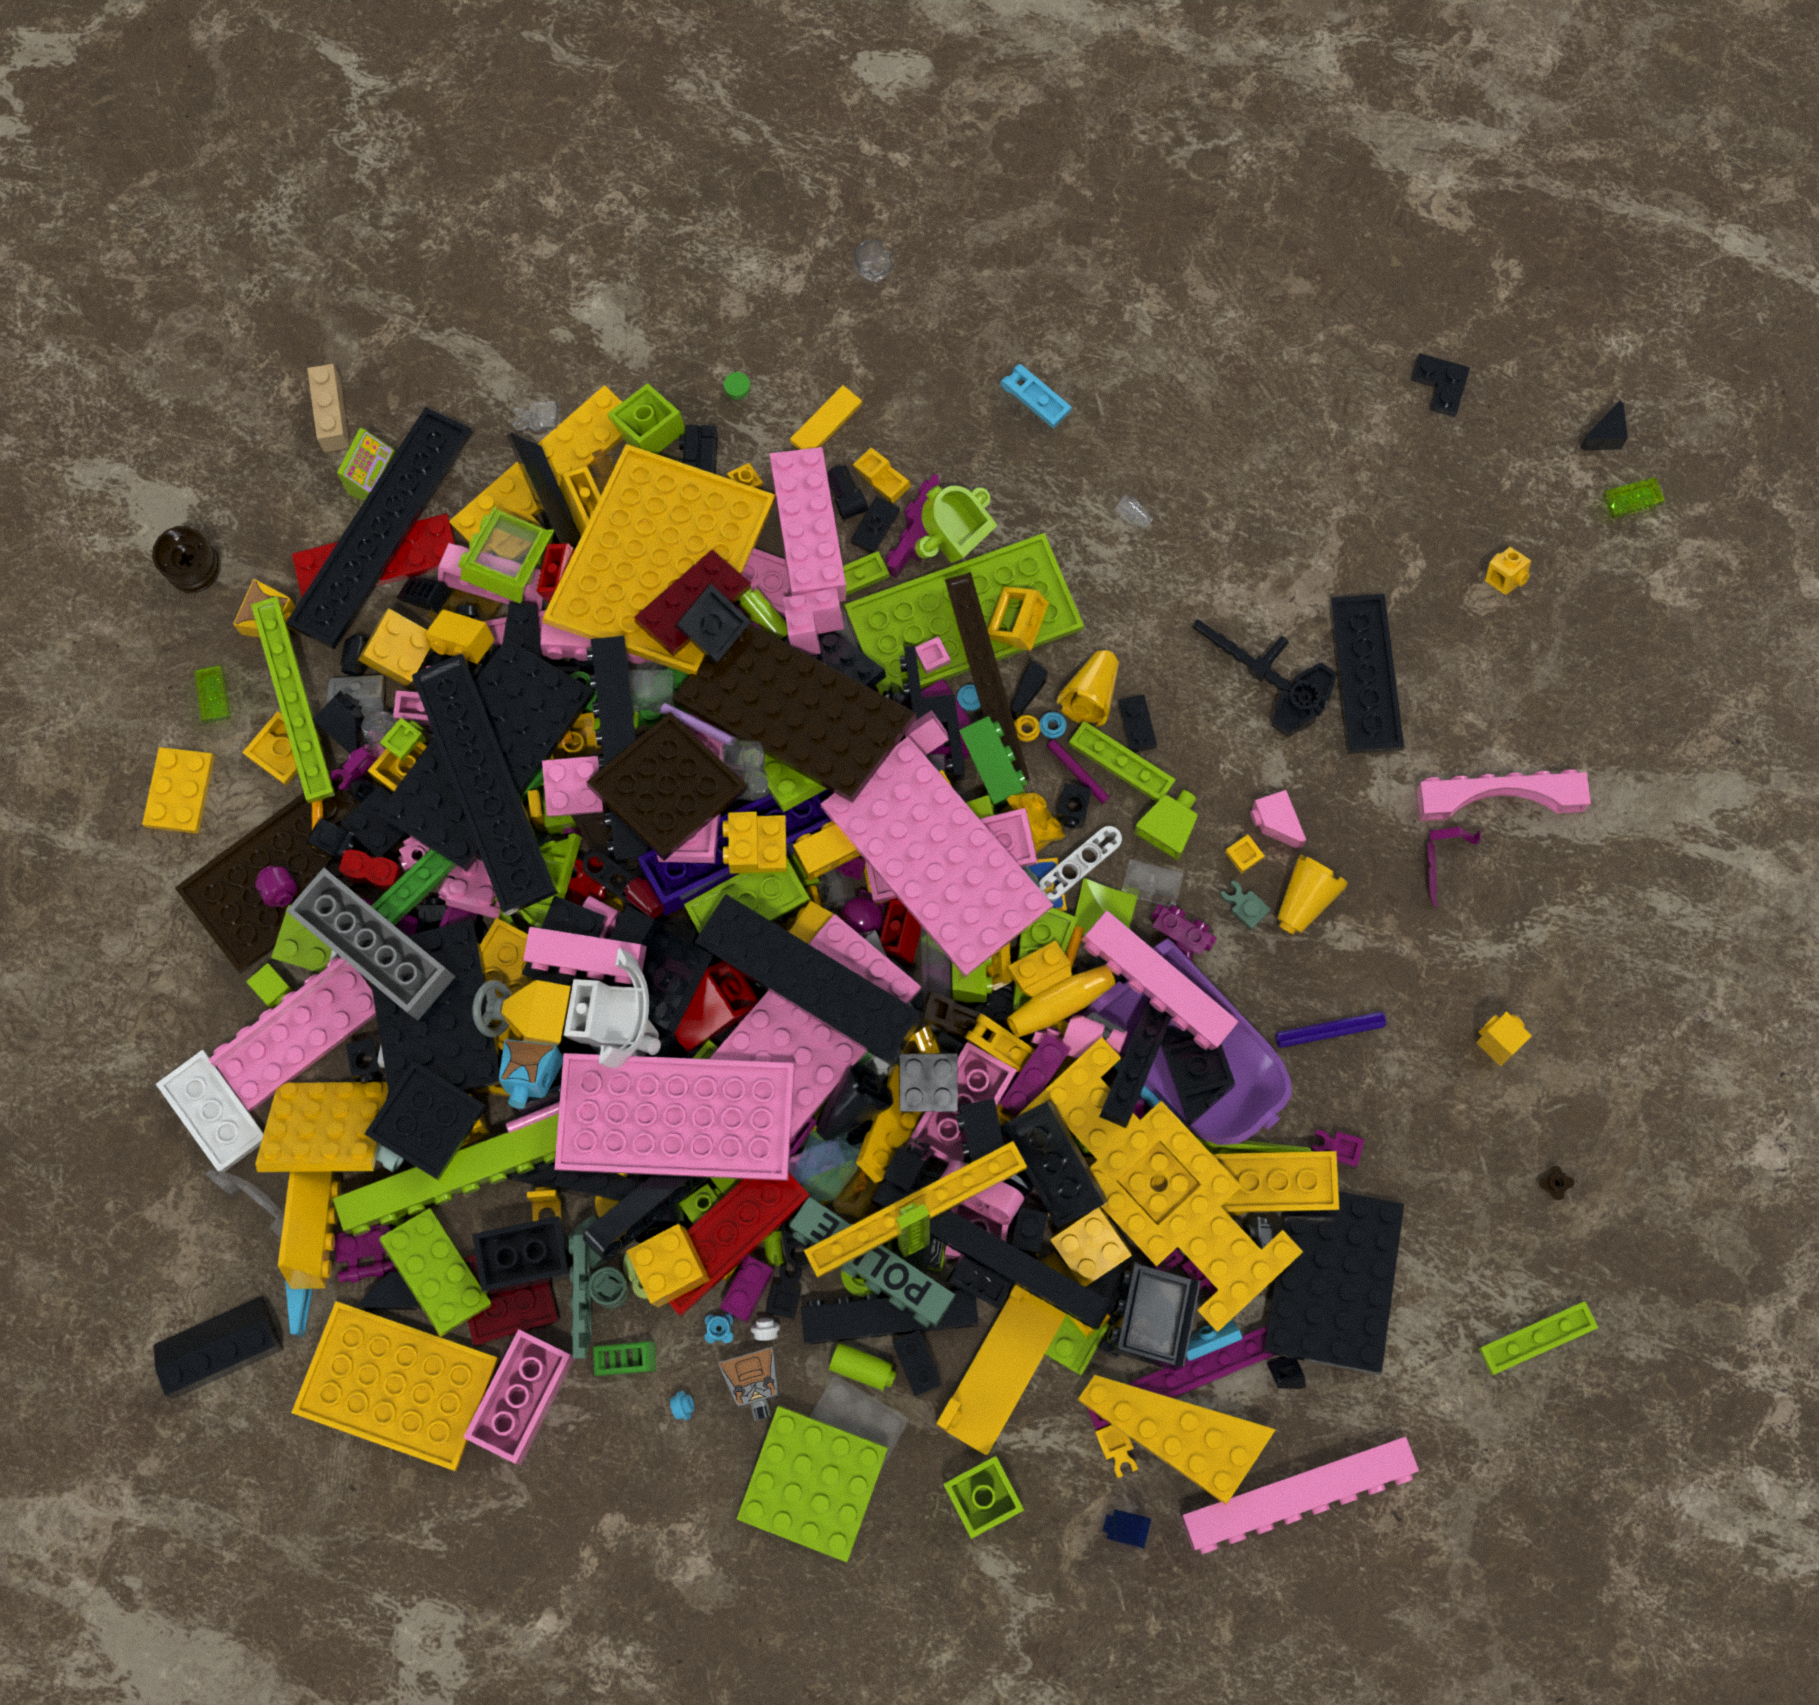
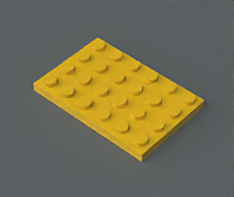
(395, 1385)

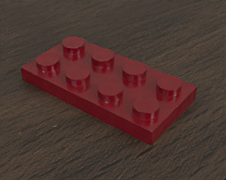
(665, 610)

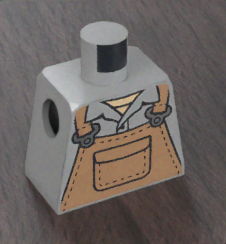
(753, 1381)

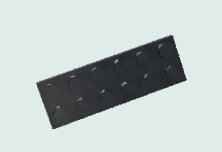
(1366, 674)

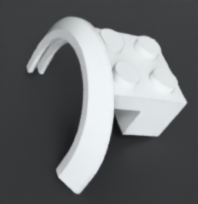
(610, 1013)

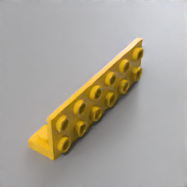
(1001, 1370)

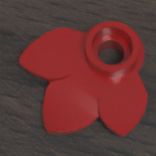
(582, 887)

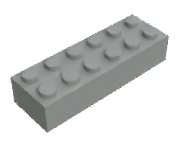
(370, 944)

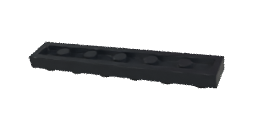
(1135, 1066)

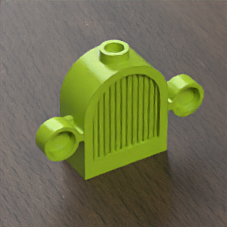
(954, 521)

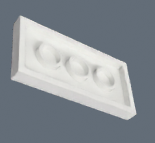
(211, 1111)

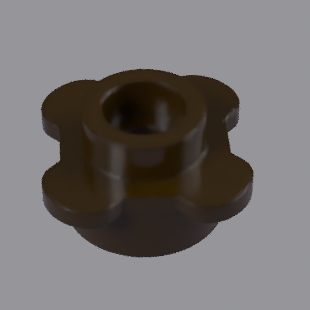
(1564, 1183)

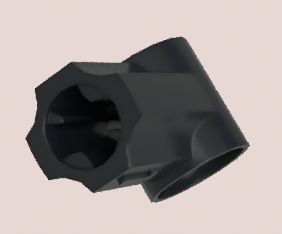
(848, 498)

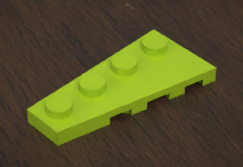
(1049, 928)

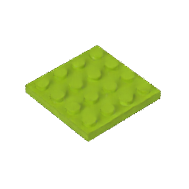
(812, 1483)

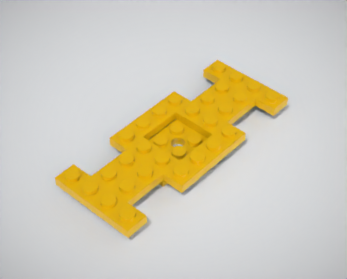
(1185, 1211)

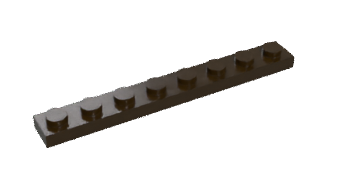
(983, 662)

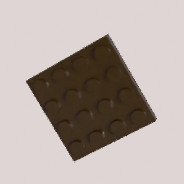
(667, 786)

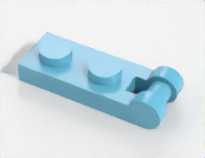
(1036, 396)

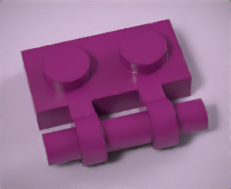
(355, 1248)

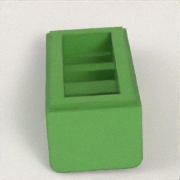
(648, 1358)

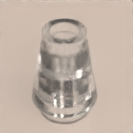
(1133, 512)

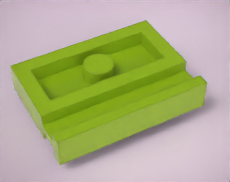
(1072, 1347)

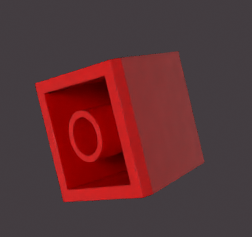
(717, 1005)

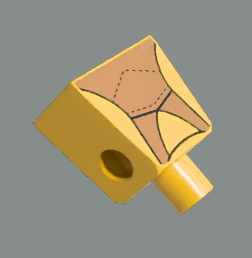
(245, 620)

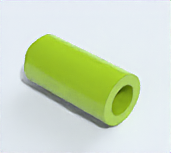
(761, 612)
(862, 1367)

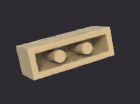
(328, 408)

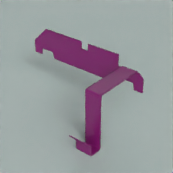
(1443, 834)

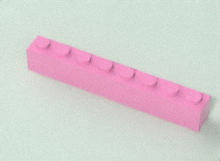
(1299, 1494)

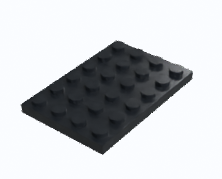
(446, 1034)
(1339, 1290)

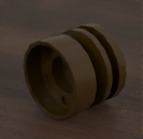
(174, 552)

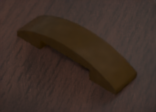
(954, 1018)

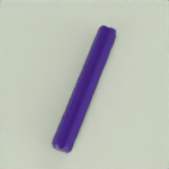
(1330, 1029)

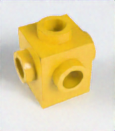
(1508, 570)

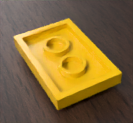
(178, 790)

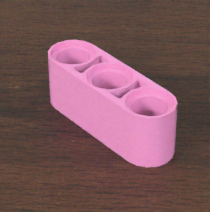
(996, 1203)

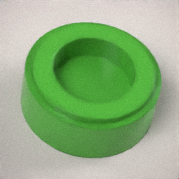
(737, 385)

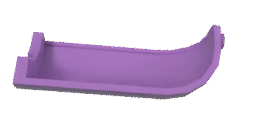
(1258, 1072)

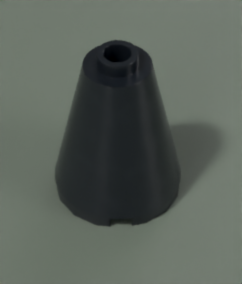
(853, 1103)

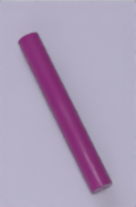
(1078, 771)

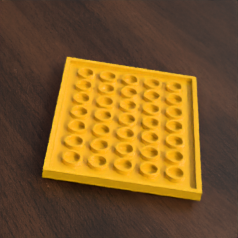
(642, 538)

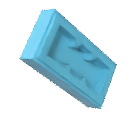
(1209, 1340)

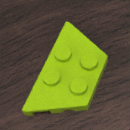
(560, 861)

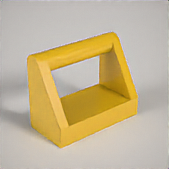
(1027, 622)

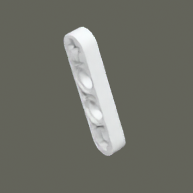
(1080, 866)

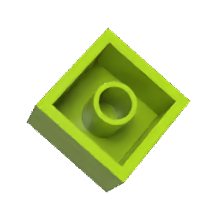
(983, 1497)

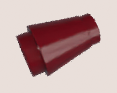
(642, 895)

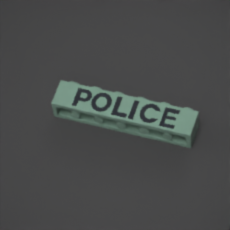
(878, 1267)

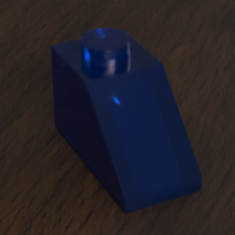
(1126, 1529)

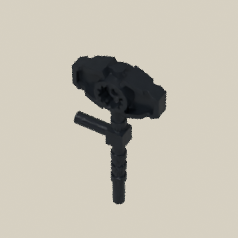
(1299, 701)

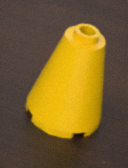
(1091, 690)
(1308, 894)

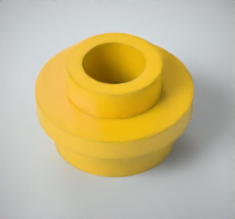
(1027, 720)

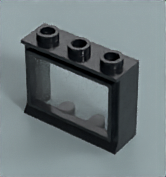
(1153, 1316)

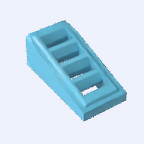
(298, 1309)

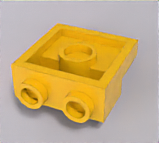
(273, 750)
(755, 843)

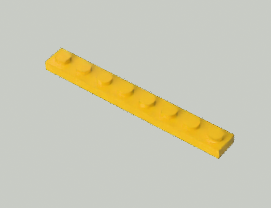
(937, 1198)

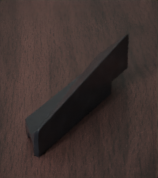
(544, 490)

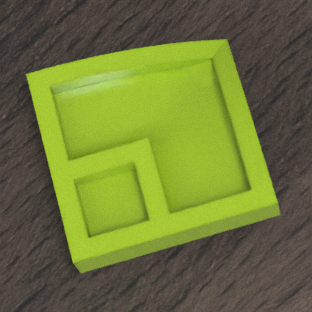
(1097, 899)

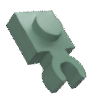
(1247, 908)

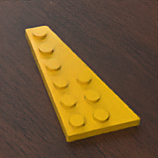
(1193, 1440)

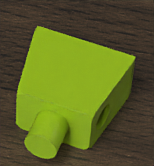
(1169, 824)

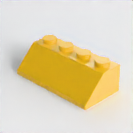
(308, 1229)

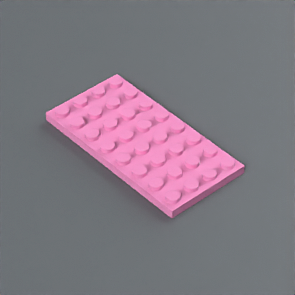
(939, 858)
(785, 1034)
(676, 1117)

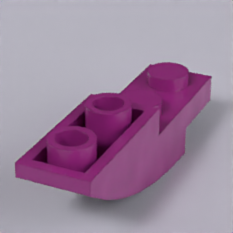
(915, 530)

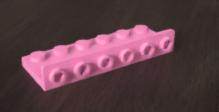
(295, 1033)

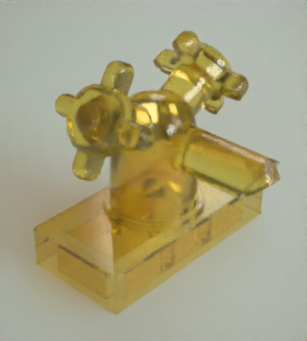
(856, 1196)

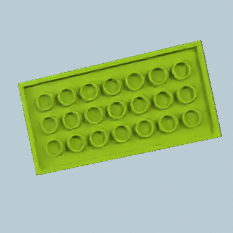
(923, 610)

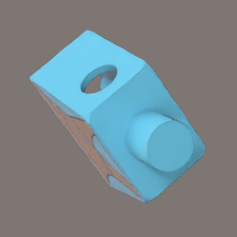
(528, 1070)

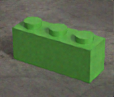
(993, 760)

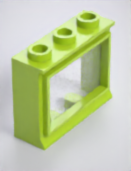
(504, 554)

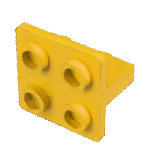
(1043, 825)

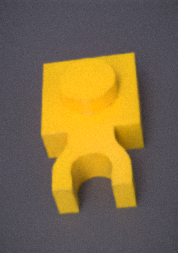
(1115, 1445)

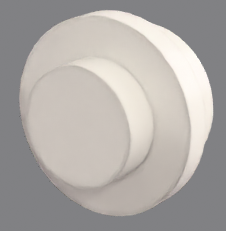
(765, 1329)

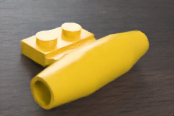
(1053, 989)

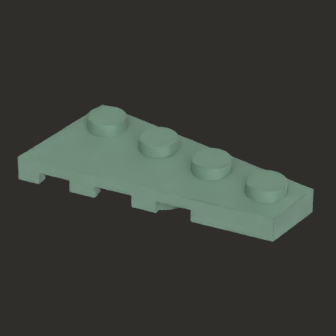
(581, 1298)

